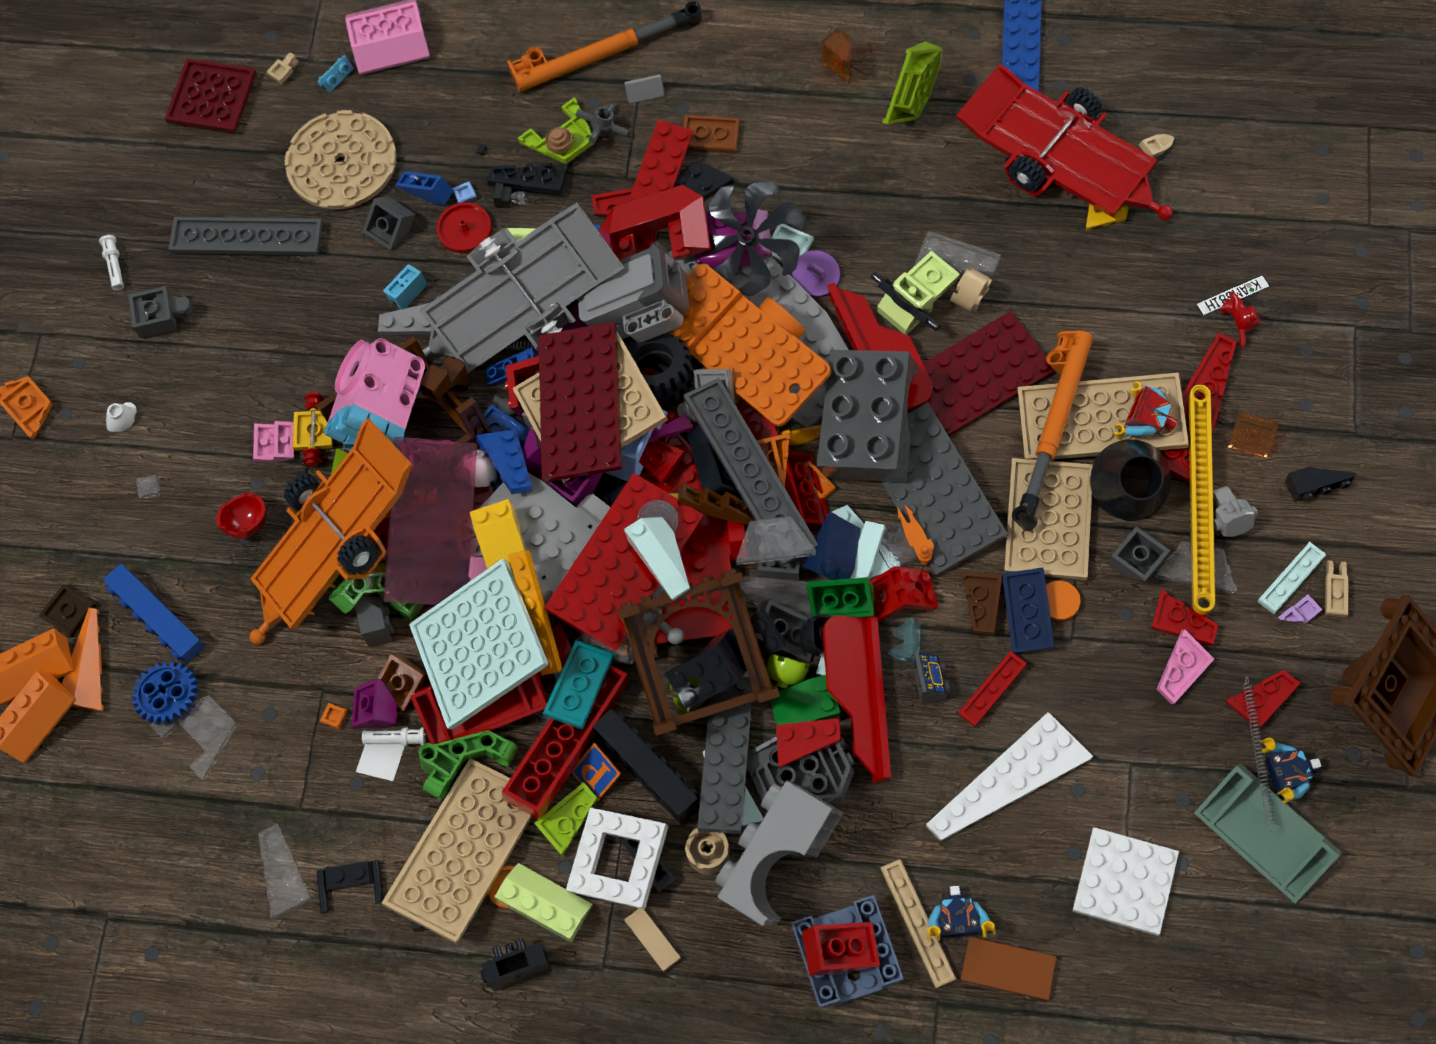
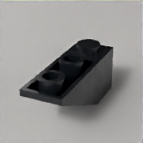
(1312, 481)

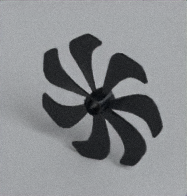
(786, 249)

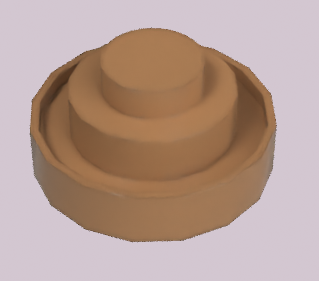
(559, 140)

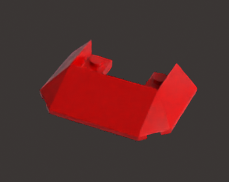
(672, 208)

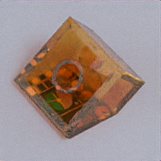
(837, 54)

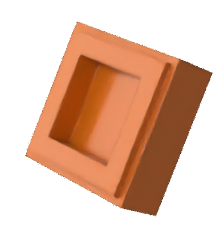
(334, 716)

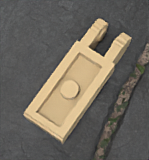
(1336, 591)

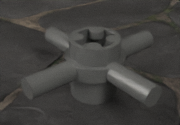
(602, 122)

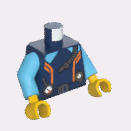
(1289, 769)
(958, 917)

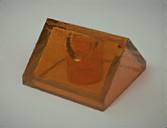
(1253, 434)

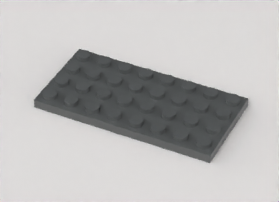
(944, 495)

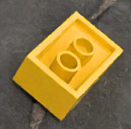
(497, 531)

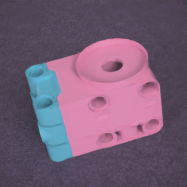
(375, 384)

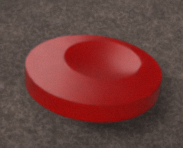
(463, 227)

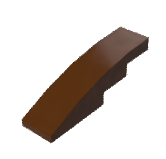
(708, 502)

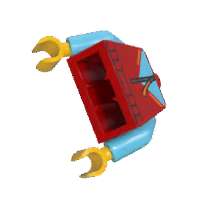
(1148, 413)

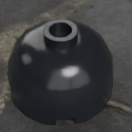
(812, 634)

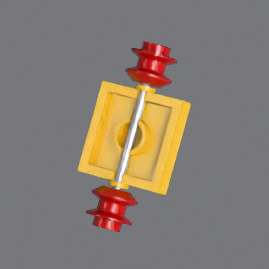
(309, 431)

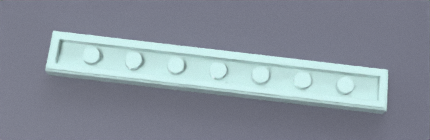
(866, 555)

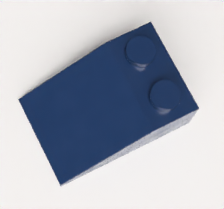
(835, 549)

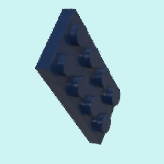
(1028, 611)

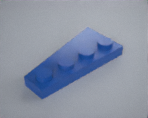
(507, 458)

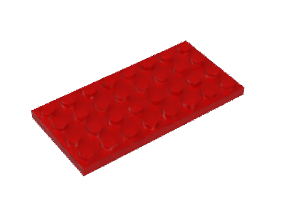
(611, 570)

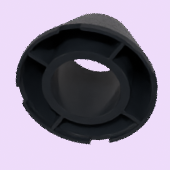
(1107, 485)

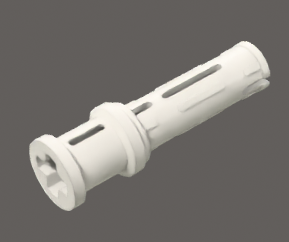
(111, 256)
(404, 736)

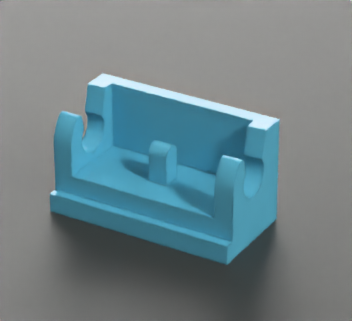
(405, 287)

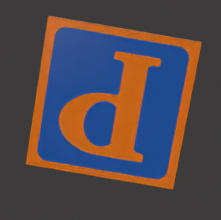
(596, 771)

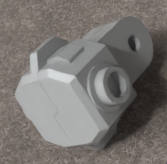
(1232, 514)

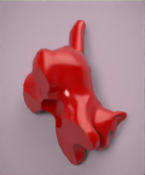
(1245, 317)

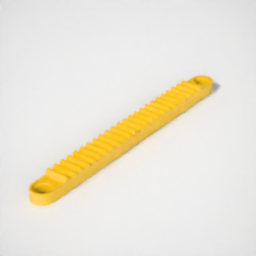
(1201, 500)

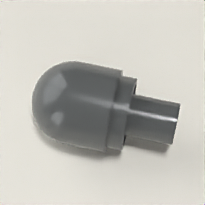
(503, 405)

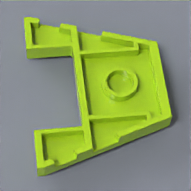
(576, 125)

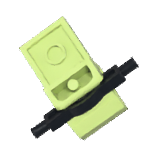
(913, 293)

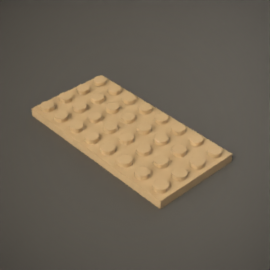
(1095, 412)
(459, 854)

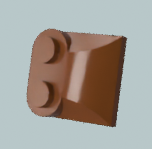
(402, 679)

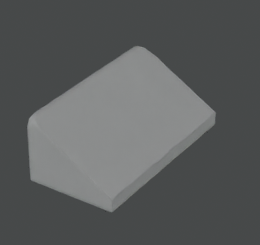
(644, 88)

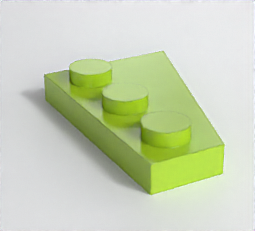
(567, 817)

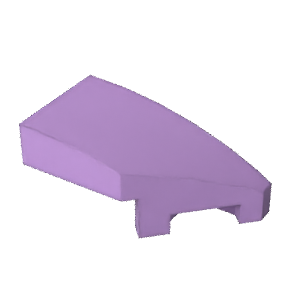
(1301, 612)

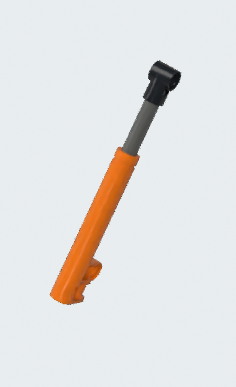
(531, 72)
(1068, 361)

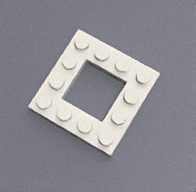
(631, 893)

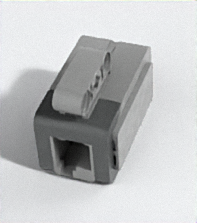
(641, 298)

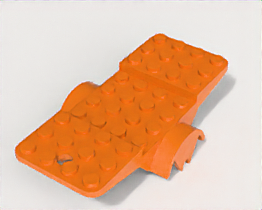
(754, 342)

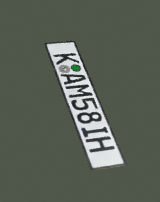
(1242, 291)

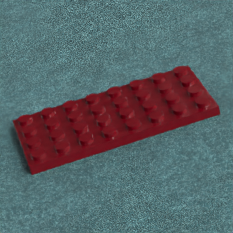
(984, 372)
(579, 402)

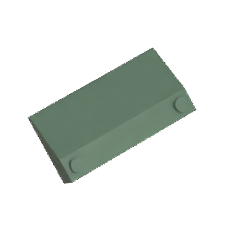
(1289, 856)

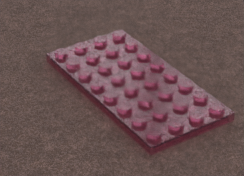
(431, 522)

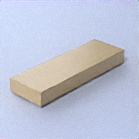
(652, 939)

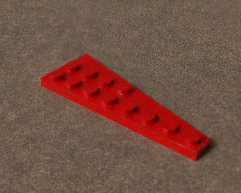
(1212, 374)

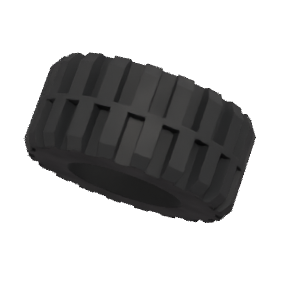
(664, 350)

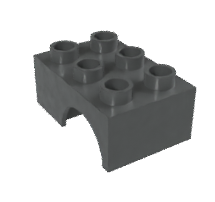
(866, 416)

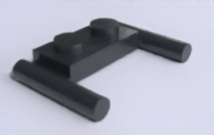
(349, 876)

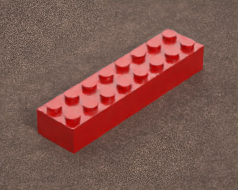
(558, 752)

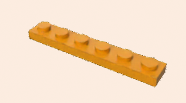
(530, 590)

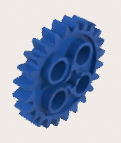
(165, 693)

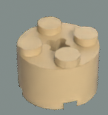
(971, 290)
(707, 862)

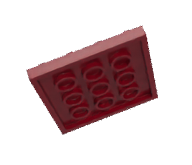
(210, 95)

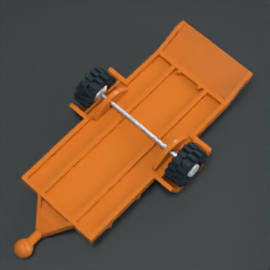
(331, 529)

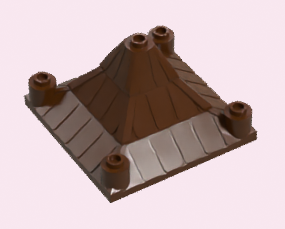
(1396, 686)

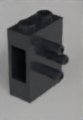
(515, 965)

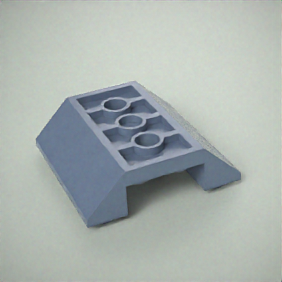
(837, 988)

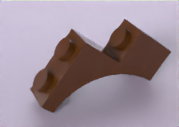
(439, 380)

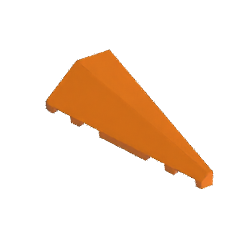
(776, 451)
(87, 665)

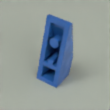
(425, 186)

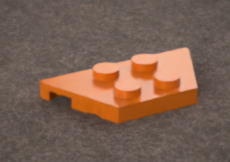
(25, 404)

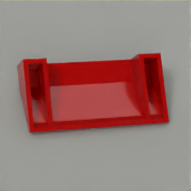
(514, 705)

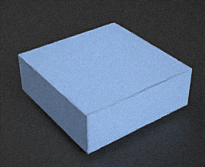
(464, 193)

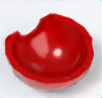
(242, 516)

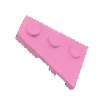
(1184, 667)

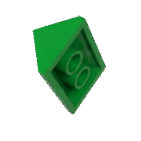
(842, 597)

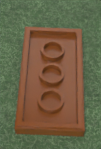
(1008, 968)

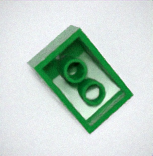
(805, 702)

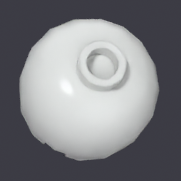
(484, 470)

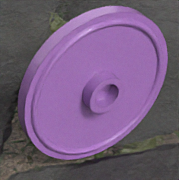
(815, 272)

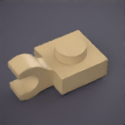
(283, 69)

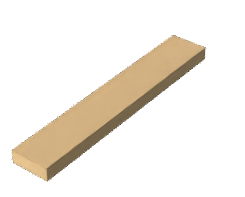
(917, 923)

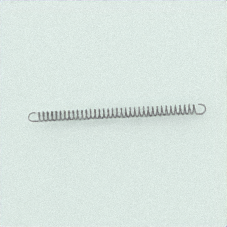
(1258, 752)

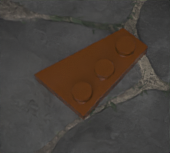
(983, 599)

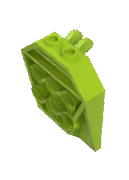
(914, 83)

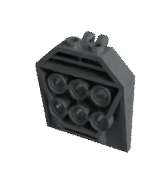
(832, 767)

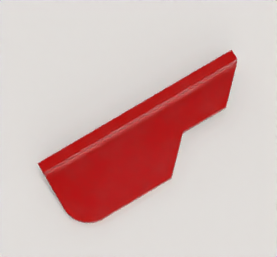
(869, 336)
(856, 683)

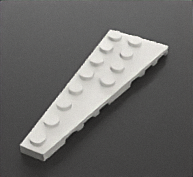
(1029, 763)

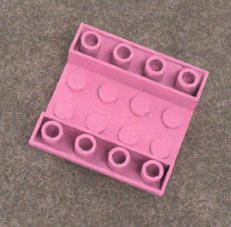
(387, 36)

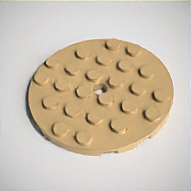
(340, 185)

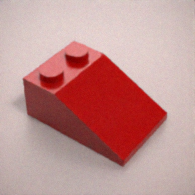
(840, 948)

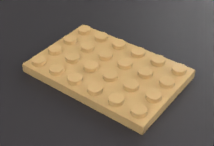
(1063, 525)

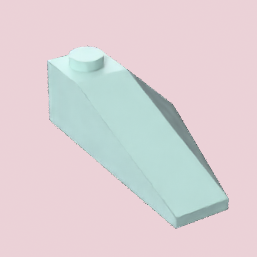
(659, 551)

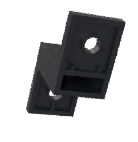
(721, 662)

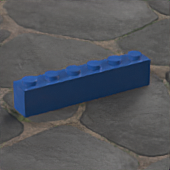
(153, 613)

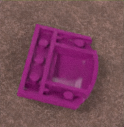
(719, 229)

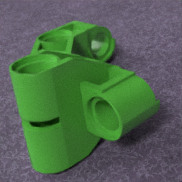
(346, 595)
(446, 764)

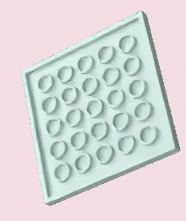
(478, 644)

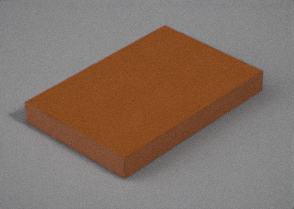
(713, 133)

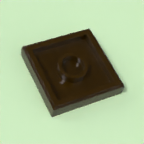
(67, 610)

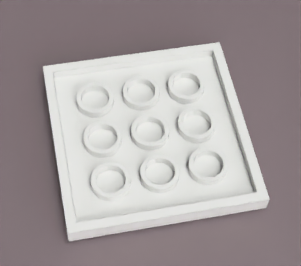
(1125, 881)

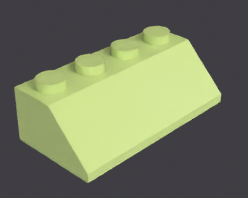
(543, 902)

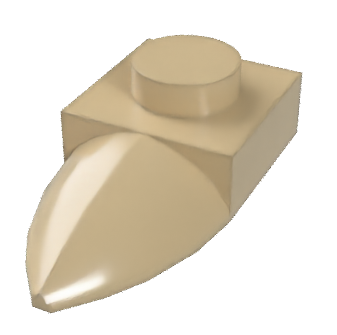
(1156, 144)

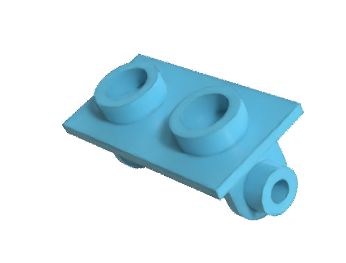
(336, 74)

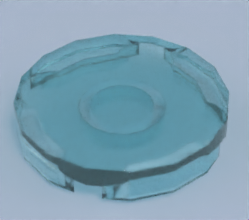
(660, 508)

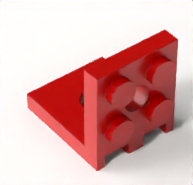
(517, 374)
(903, 589)

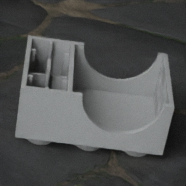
(793, 824)

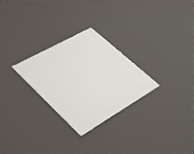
(380, 760)

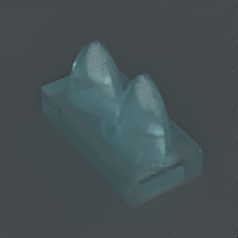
(911, 635)

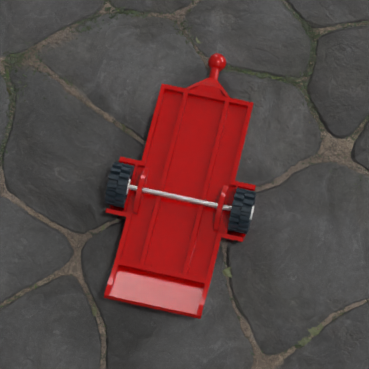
(1059, 144)

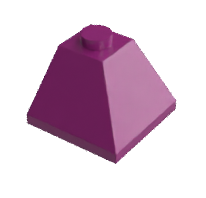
(373, 706)

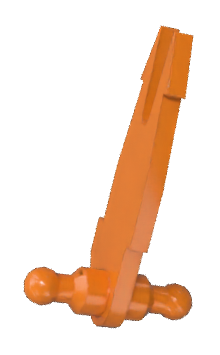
(916, 537)

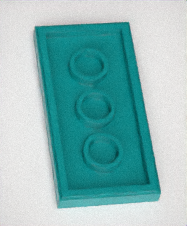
(578, 685)

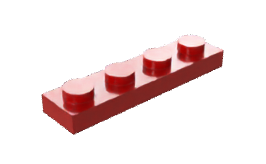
(992, 689)

